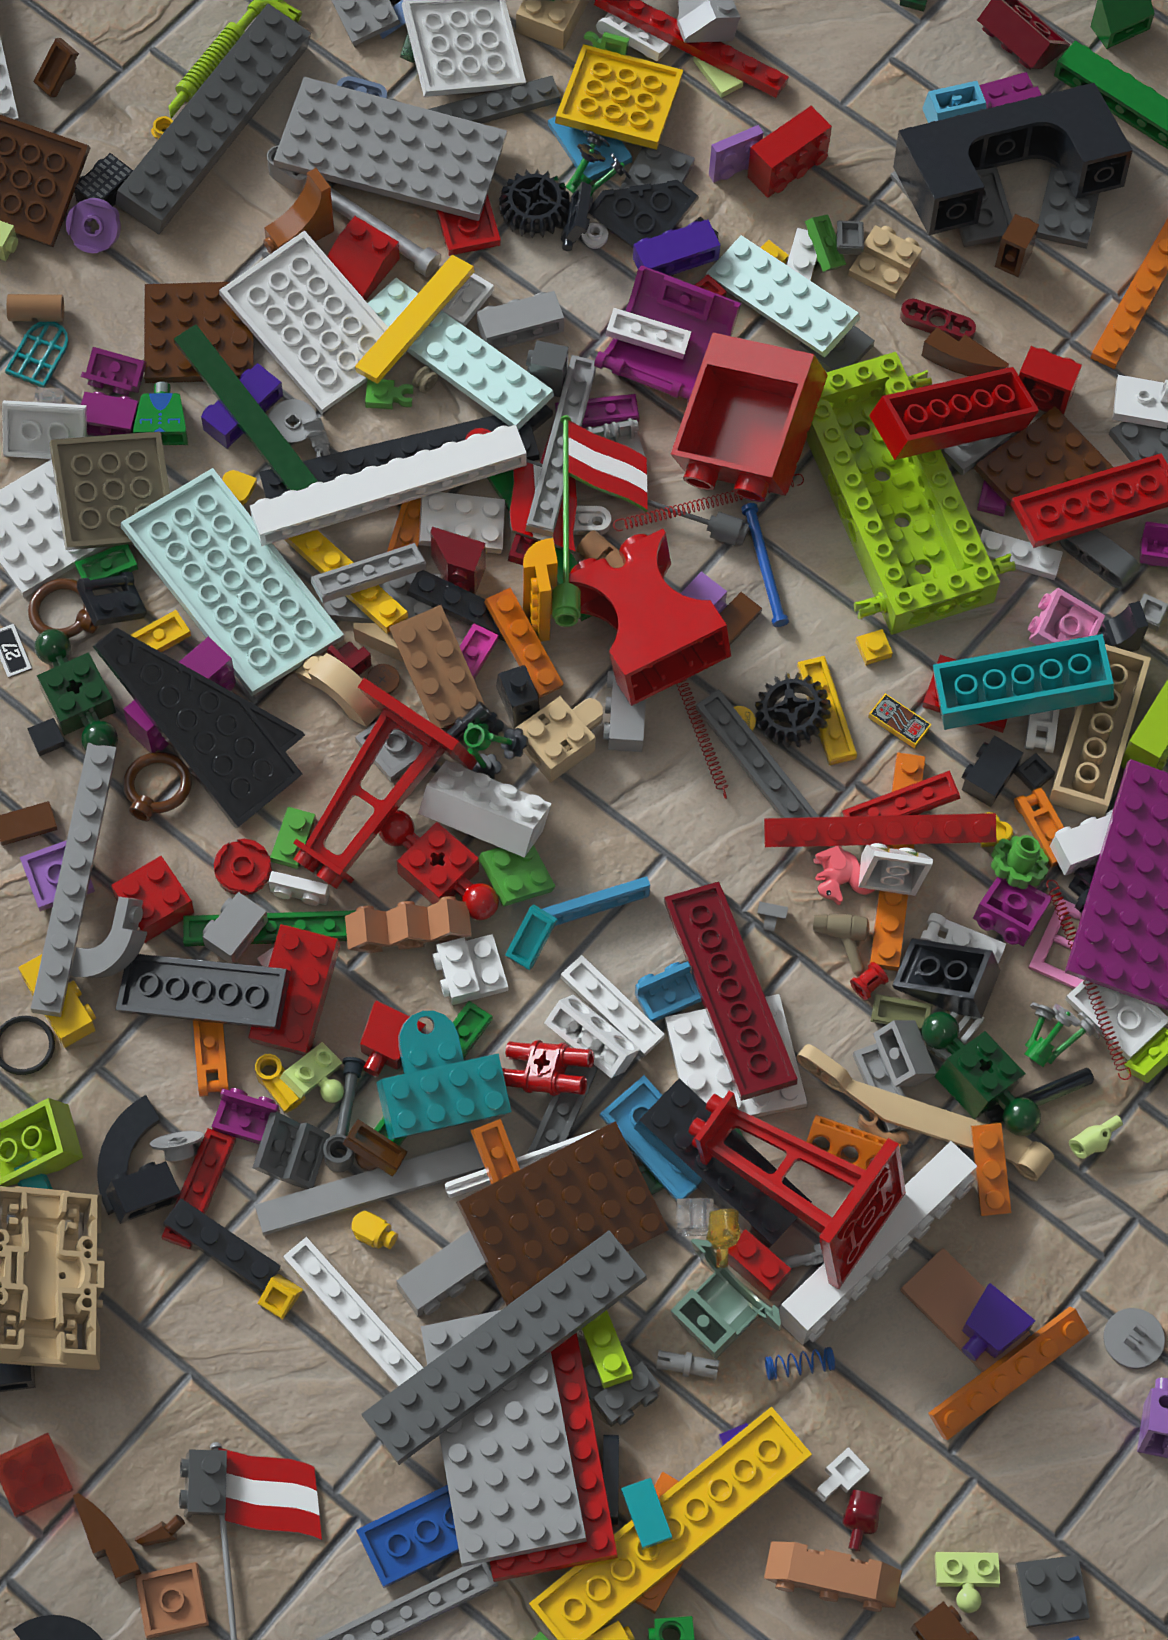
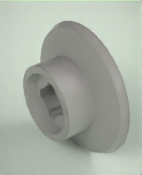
(288, 412)
(177, 1145)

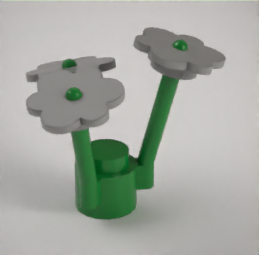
(1041, 1050)

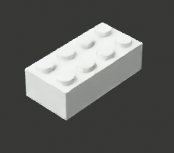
(484, 808)

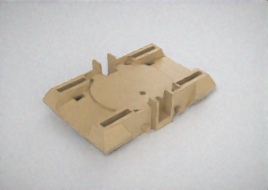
(49, 1278)

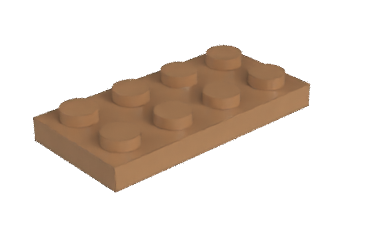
(436, 666)

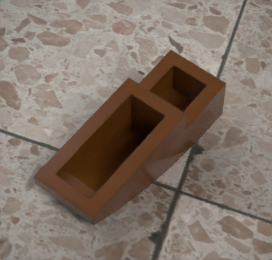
(960, 356)
(106, 1540)

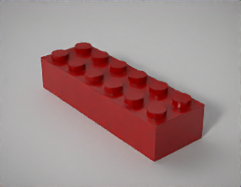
(953, 413)

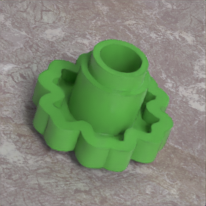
(1020, 861)

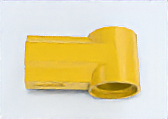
(275, 1086)

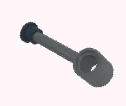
(352, 1071)

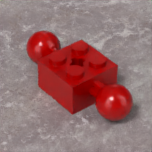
(436, 848)

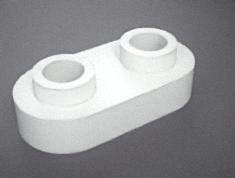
(587, 515)

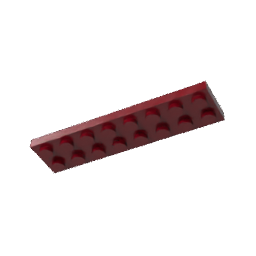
(730, 991)

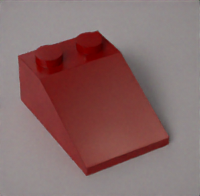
(364, 255)

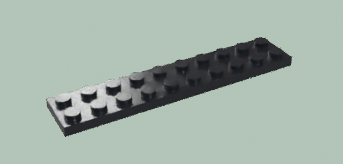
(355, 460)

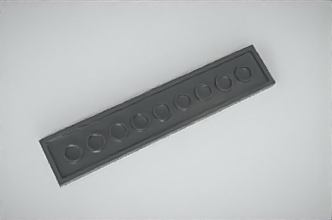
(503, 1347)

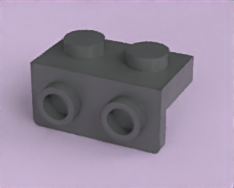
(204, 1482)

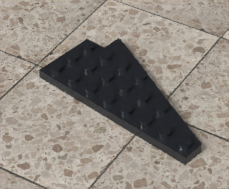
(218, 735)

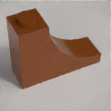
(309, 213)

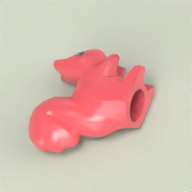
(839, 868)

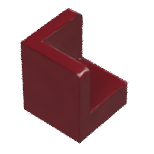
(355, 659)

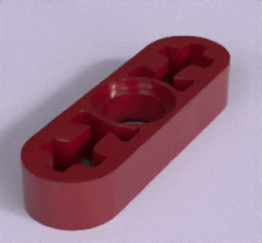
(932, 311)

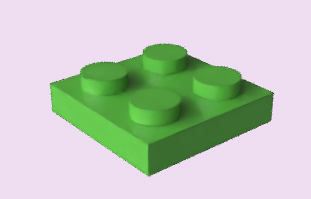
(516, 876)

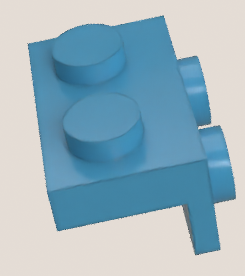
(667, 991)

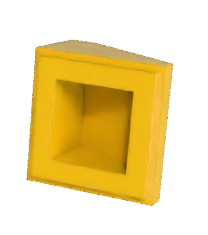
(279, 1296)

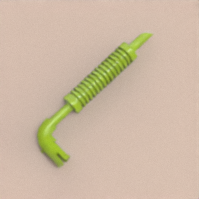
(219, 49)

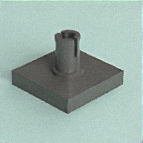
(846, 352)

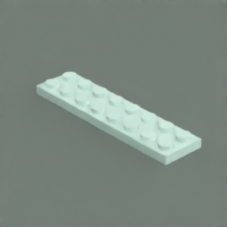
(468, 361)

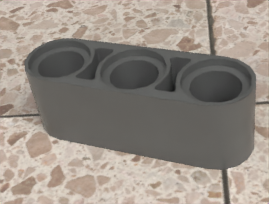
(1102, 557)

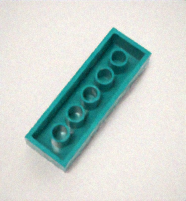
(1023, 681)

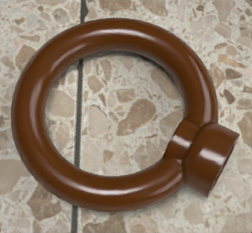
(83, 620)
(144, 806)

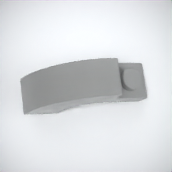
(118, 948)

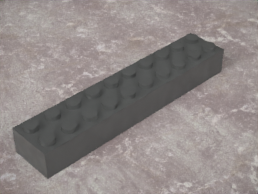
(212, 119)

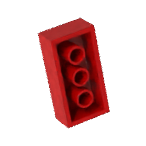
(311, 963)

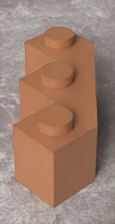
(407, 925)
(833, 1575)

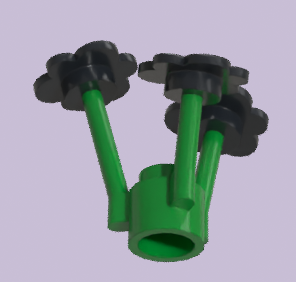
(591, 155)
(481, 735)

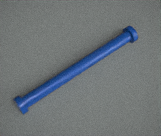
(779, 618)

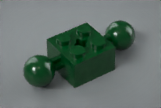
(73, 677)
(980, 1074)

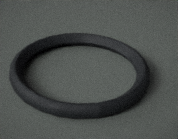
(44, 1062)

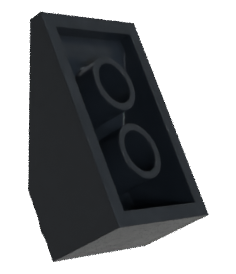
(948, 976)

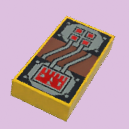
(899, 721)

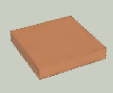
(172, 1600)

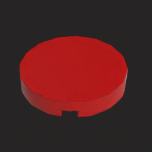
(242, 867)

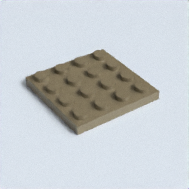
(105, 483)

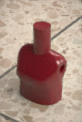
(861, 1516)

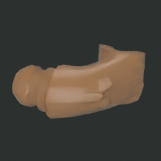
(871, 1127)

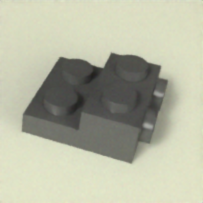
(619, 1401)

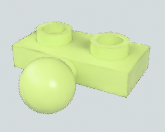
(314, 1071)
(967, 1571)

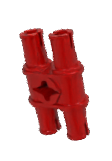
(547, 1067)

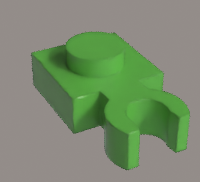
(608, 42)
(385, 393)

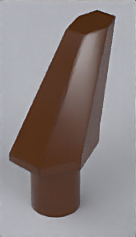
(161, 1532)

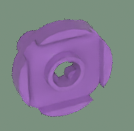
(106, 217)

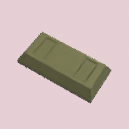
(891, 1008)

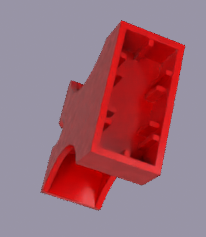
(658, 630)

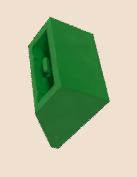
(1121, 20)

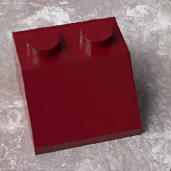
(458, 558)

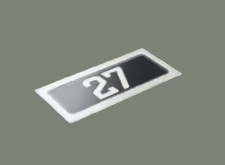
(12, 652)

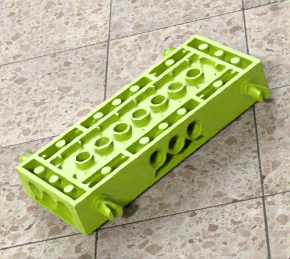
(917, 490)

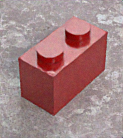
(758, 1264)

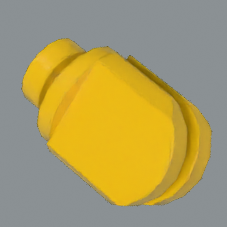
(373, 1230)

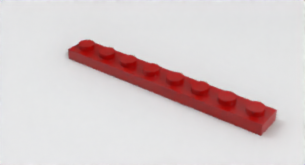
(714, 53)
(880, 829)

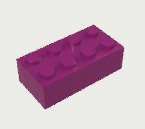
(204, 659)

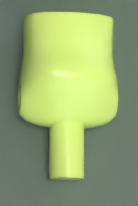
(1094, 1138)

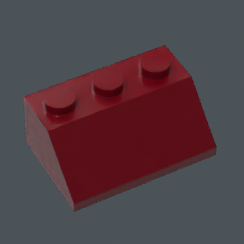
(1022, 33)

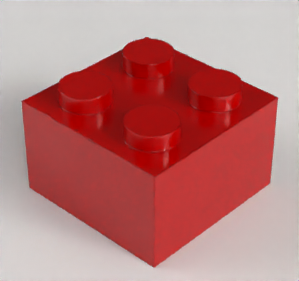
(1049, 378)
(162, 896)

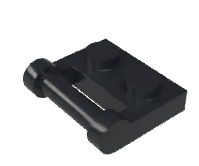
(113, 606)

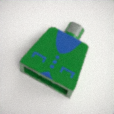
(163, 414)

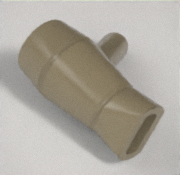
(849, 929)

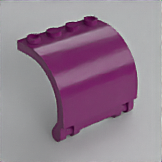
(680, 306)

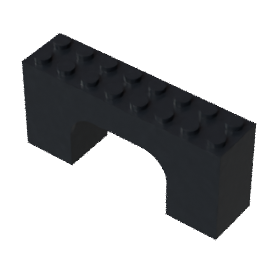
(1062, 127)

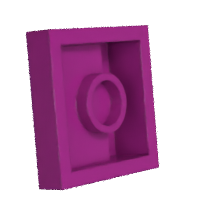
(1009, 90)
(1011, 911)

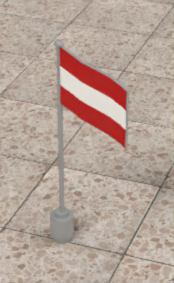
(266, 1497)

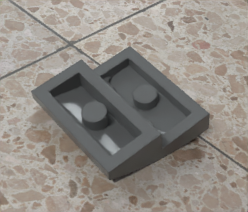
(291, 1151)

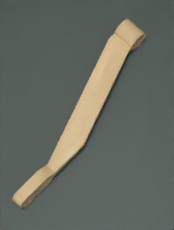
(1028, 1156)

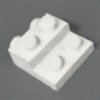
(470, 969)

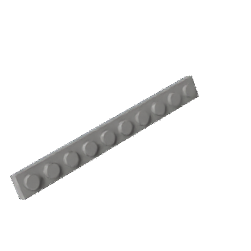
(73, 880)

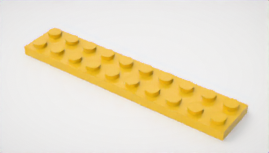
(695, 1513)

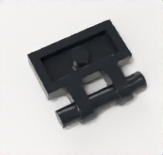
(577, 220)

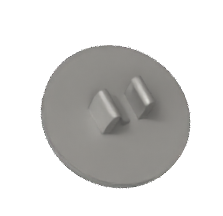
(1134, 1338)

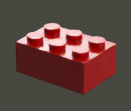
(789, 152)

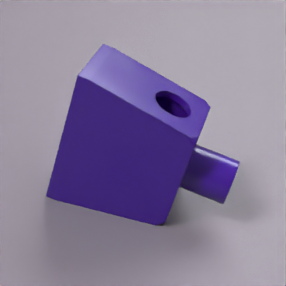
(994, 1324)

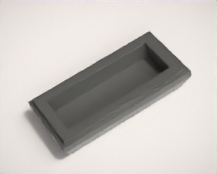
(850, 237)

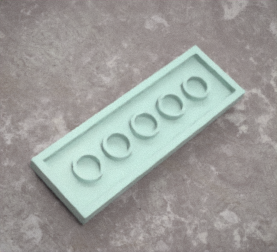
(783, 296)

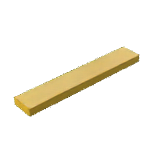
(414, 319)

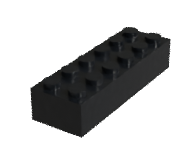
(667, 1131)

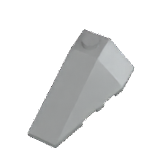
(707, 20)

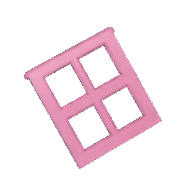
(1050, 936)

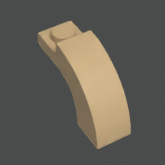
(340, 684)

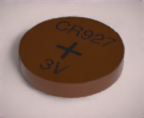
(384, 677)

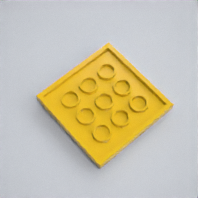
(619, 96)

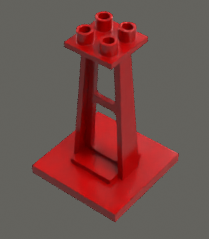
(393, 716)
(859, 1217)

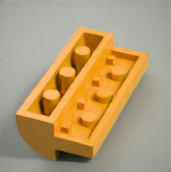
(539, 580)

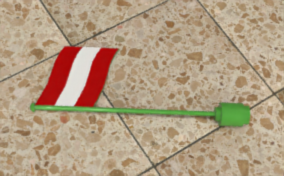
(604, 467)

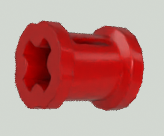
(869, 981)

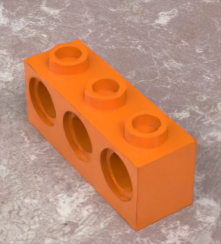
(844, 1136)

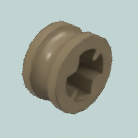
(425, 379)

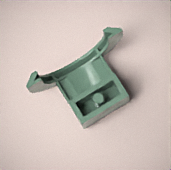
(720, 1306)

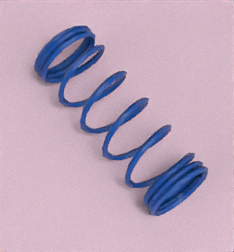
(772, 1371)

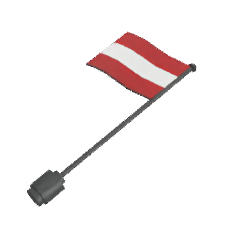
(722, 527)

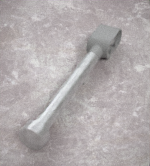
(425, 259)

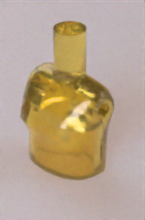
(723, 1233)

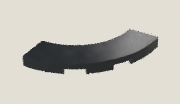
(120, 1142)

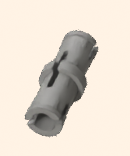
(687, 1364)

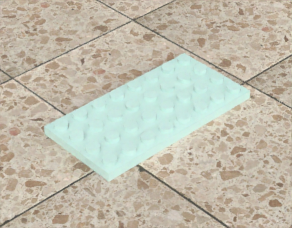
(229, 583)

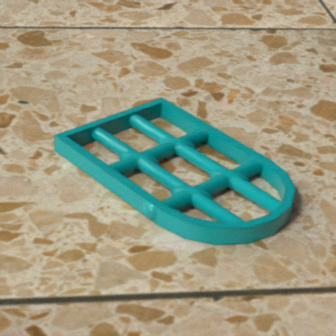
(41, 363)

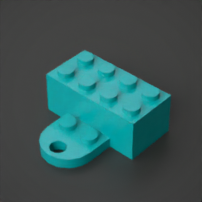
(438, 1084)

